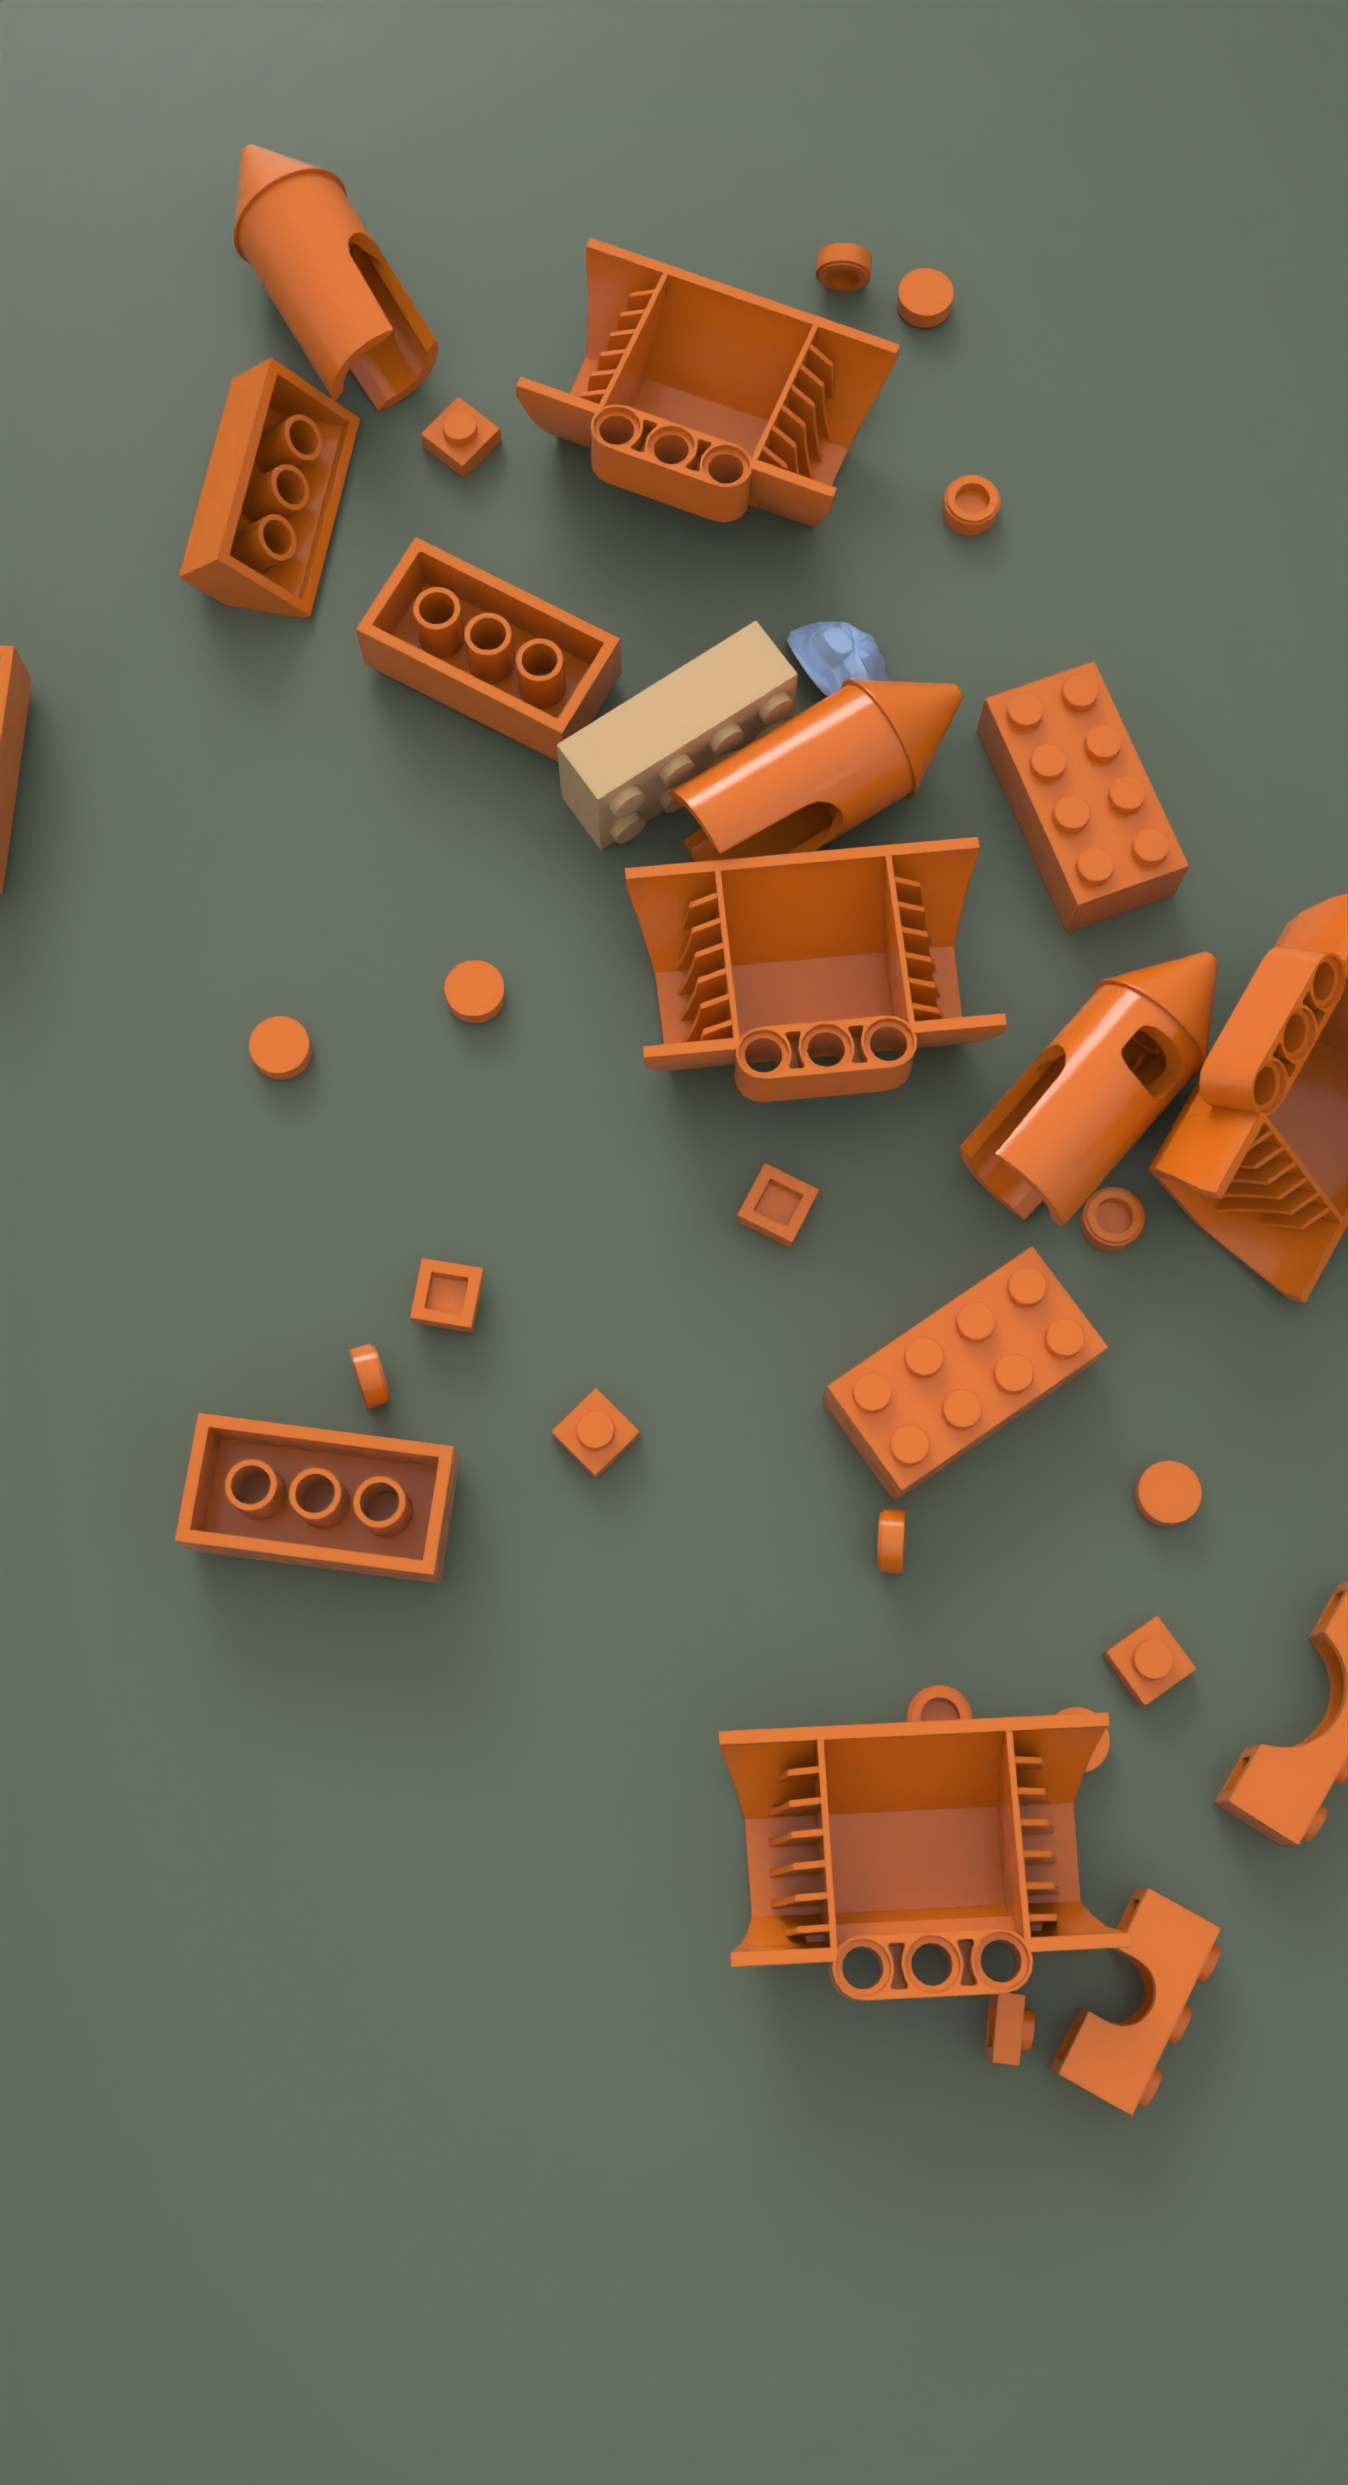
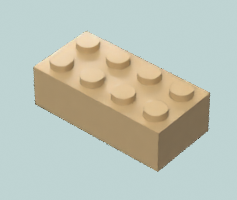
(631, 757)

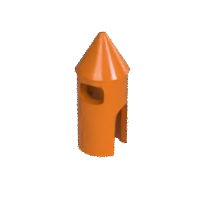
(335, 301)
(819, 771)
(1096, 1088)

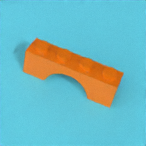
(1284, 1787)

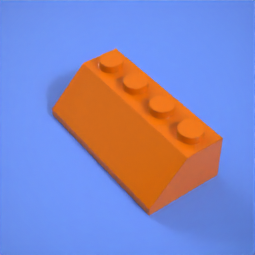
(270, 493)

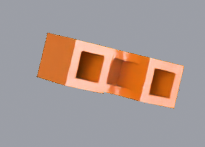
(1121, 2057)

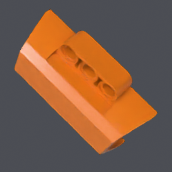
(711, 392)
(809, 963)
(1267, 1124)
(914, 1843)

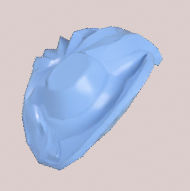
(836, 653)

